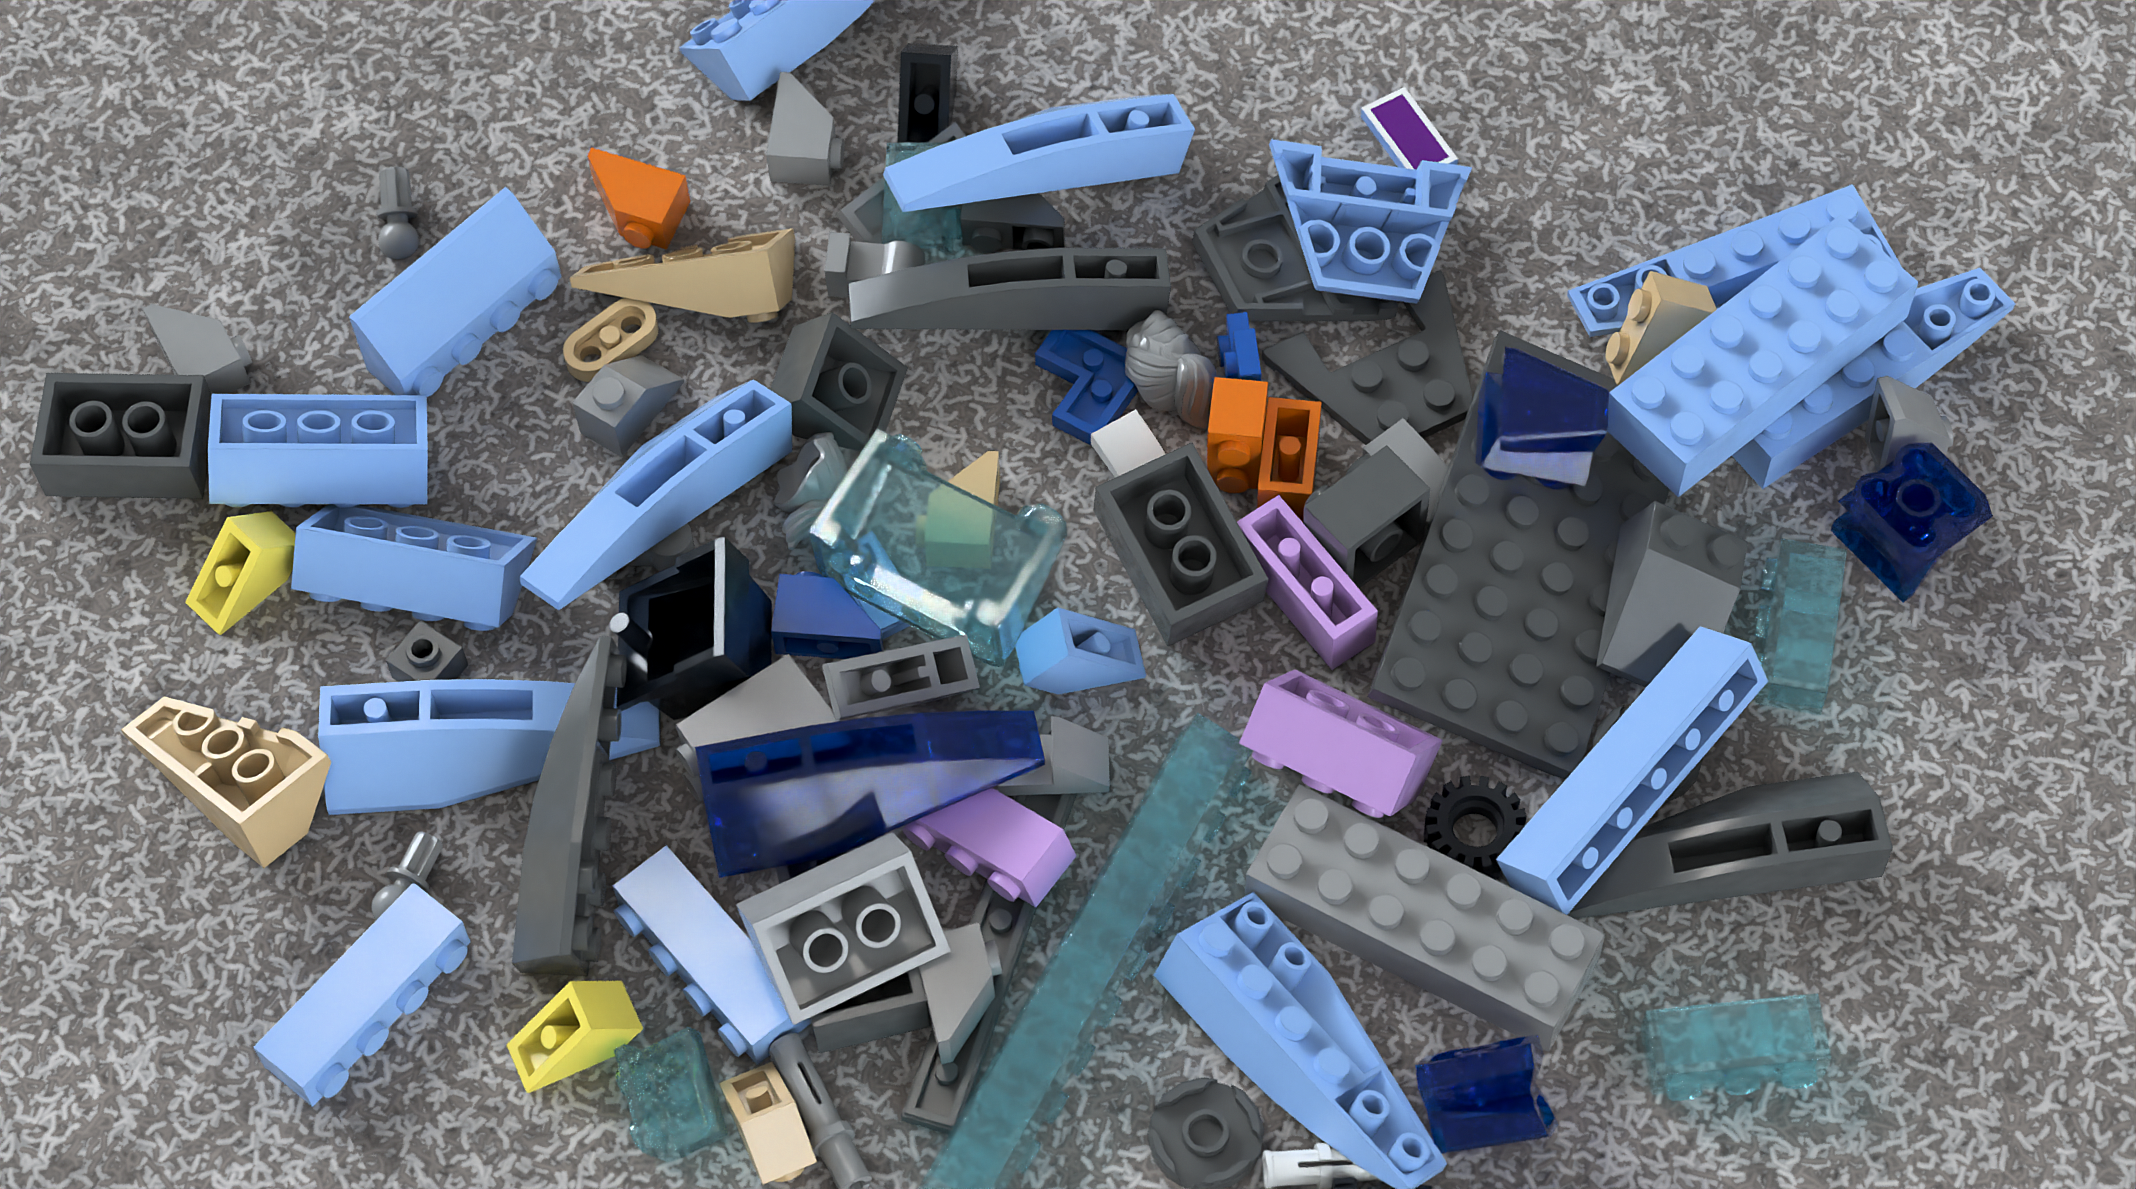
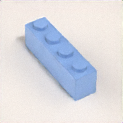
(706, 950)
(364, 995)

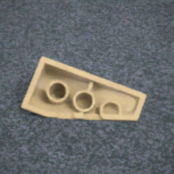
(736, 279)
(241, 777)

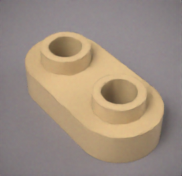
(606, 337)

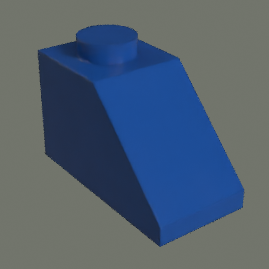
(821, 620)

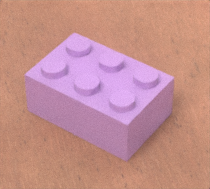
(1339, 743)

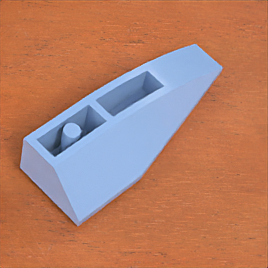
(766, 37)
(1049, 153)
(1726, 260)
(1938, 328)
(664, 489)
(447, 740)
(1297, 1038)

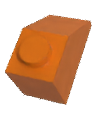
(640, 198)

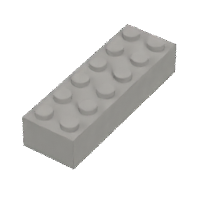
(1424, 916)

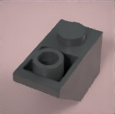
(1012, 223)

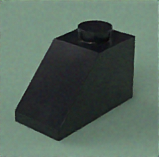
(926, 91)

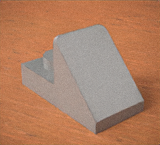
(1073, 763)

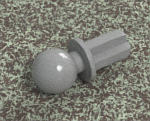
(397, 237)
(412, 869)

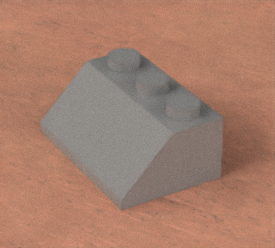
(844, 927)

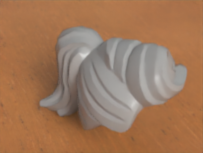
(1170, 369)
(809, 485)

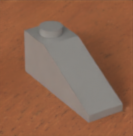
(900, 677)

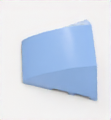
(1367, 223)

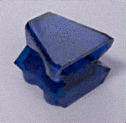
(1539, 422)
(1909, 516)
(1485, 1095)

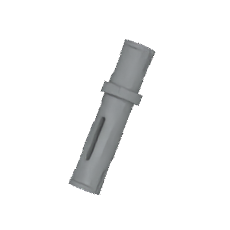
(828, 1133)

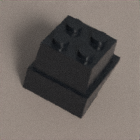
(693, 631)

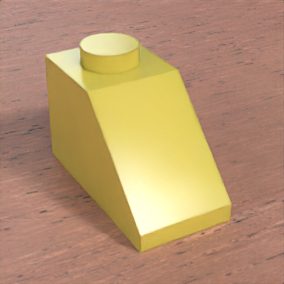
(242, 568)
(574, 1032)

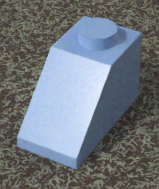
(1077, 653)

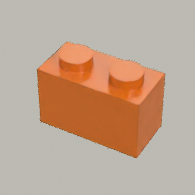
(1236, 433)
(1289, 452)

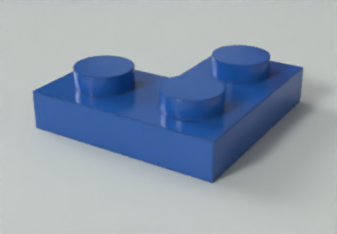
(1239, 349)
(1098, 379)

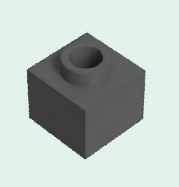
(444, 662)

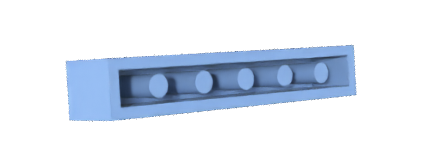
(1633, 769)

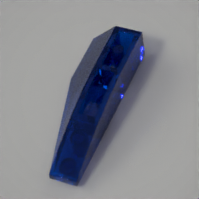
(852, 780)

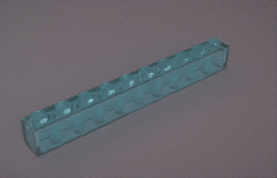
(1092, 960)

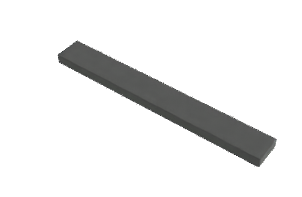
(944, 1089)

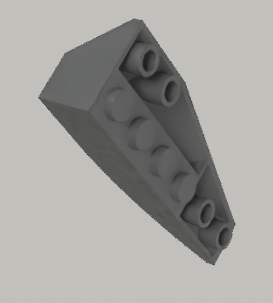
(1018, 291)
(569, 827)
(1749, 845)

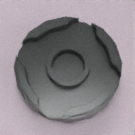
(1202, 1153)

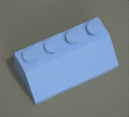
(456, 297)
(318, 449)
(411, 564)

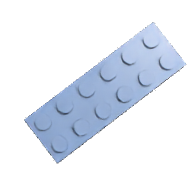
(1759, 354)

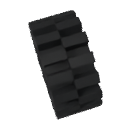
(1480, 800)

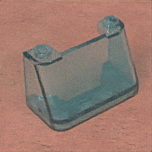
(935, 549)

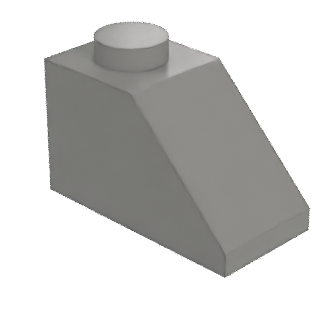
(802, 137)
(200, 347)
(624, 401)
(1903, 417)
(959, 987)

